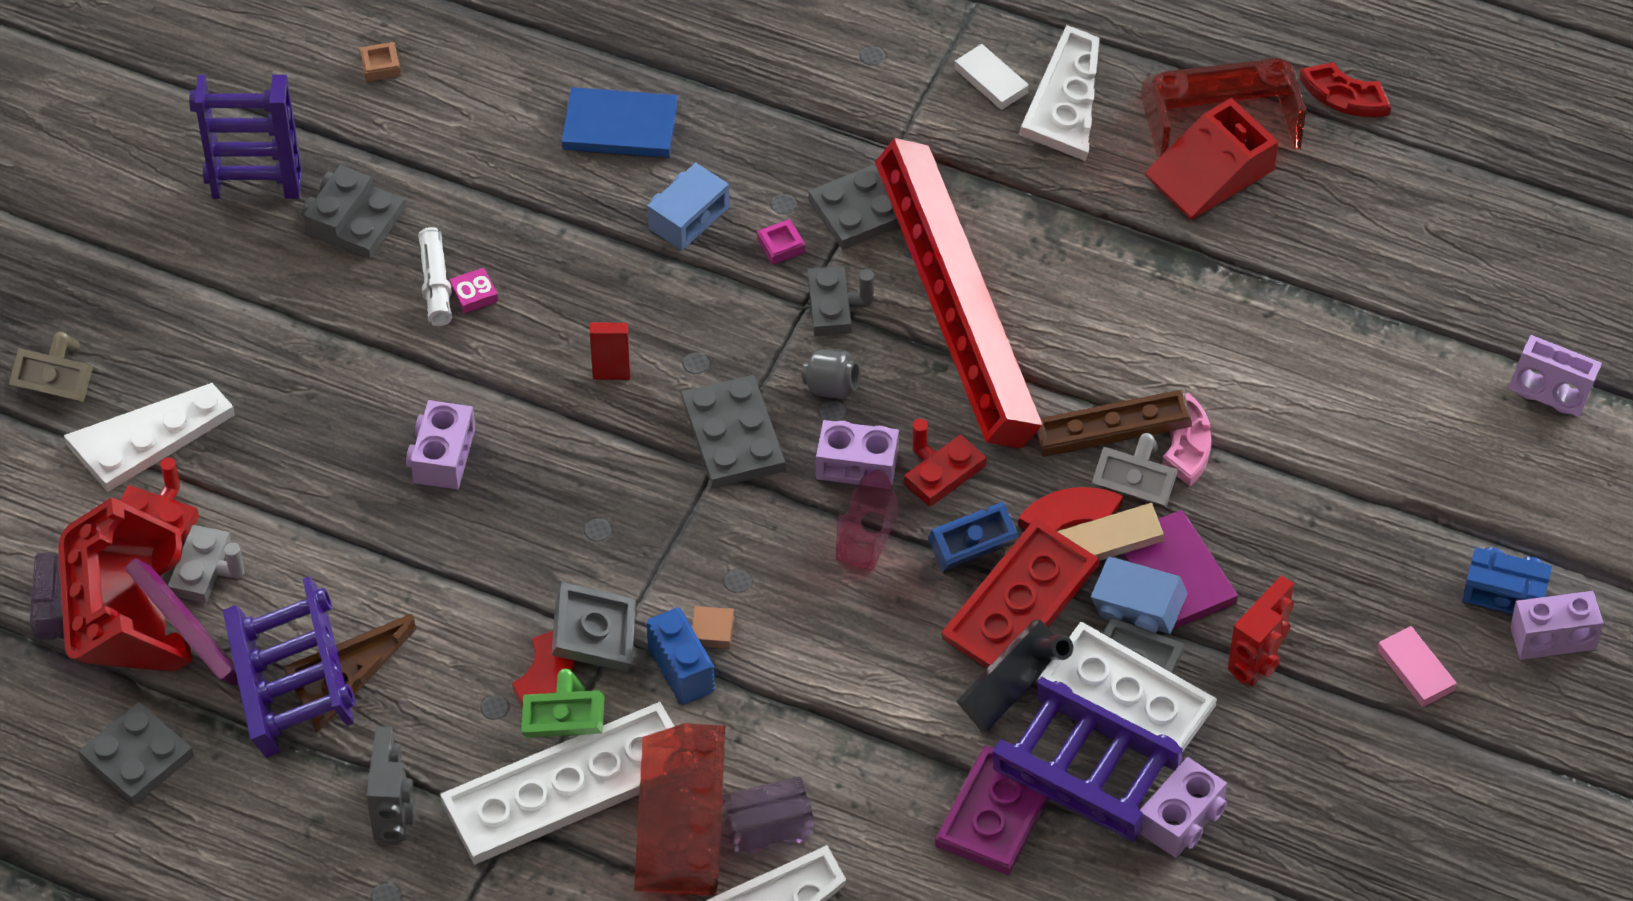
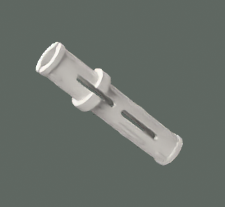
(435, 286)

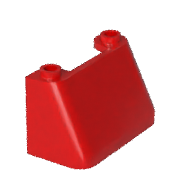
(102, 607)

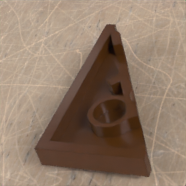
(358, 659)

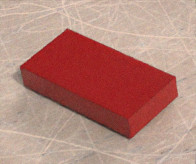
(610, 351)

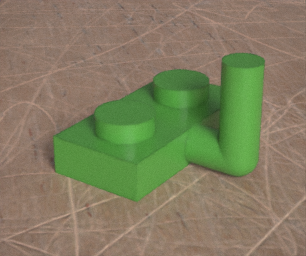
(565, 712)

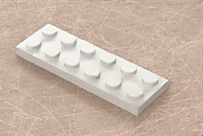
(552, 786)

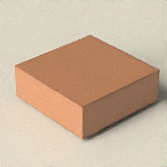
(380, 61)
(713, 626)

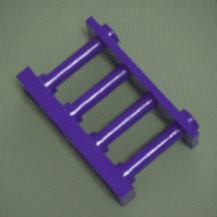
(278, 124)
(251, 662)
(1086, 796)

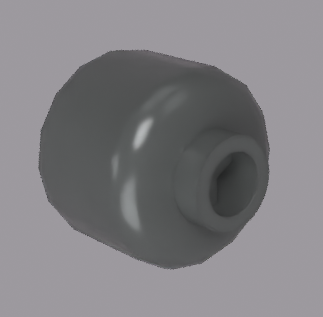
(831, 374)

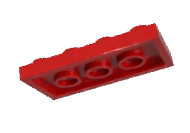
(1026, 585)

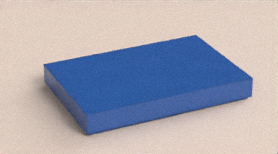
(620, 122)

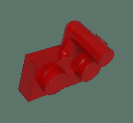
(943, 469)
(163, 505)

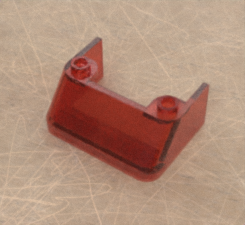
(1217, 85)

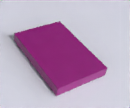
(1188, 557)
(990, 817)

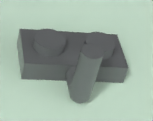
(831, 300)

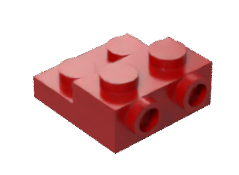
(1260, 634)

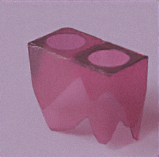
(877, 496)

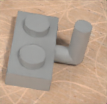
(1136, 474)
(204, 561)

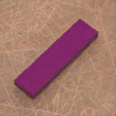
(183, 620)

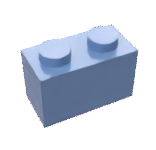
(688, 206)
(1139, 595)

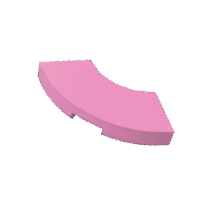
(1190, 445)

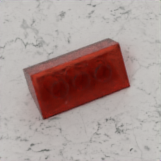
(680, 810)

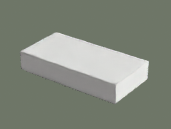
(991, 77)

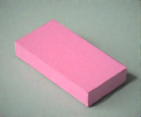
(1417, 666)

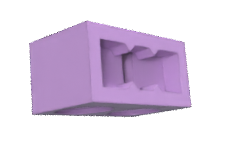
(1557, 368)
(442, 435)
(854, 450)
(1556, 625)
(1176, 804)

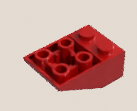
(1214, 159)

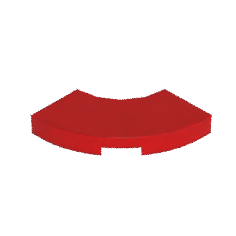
(1345, 93)
(1071, 507)
(543, 673)

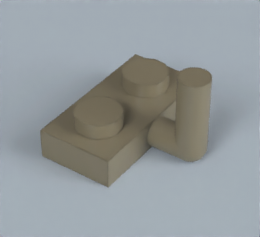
(51, 372)

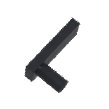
(1013, 673)

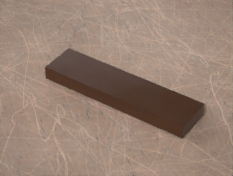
(1114, 422)

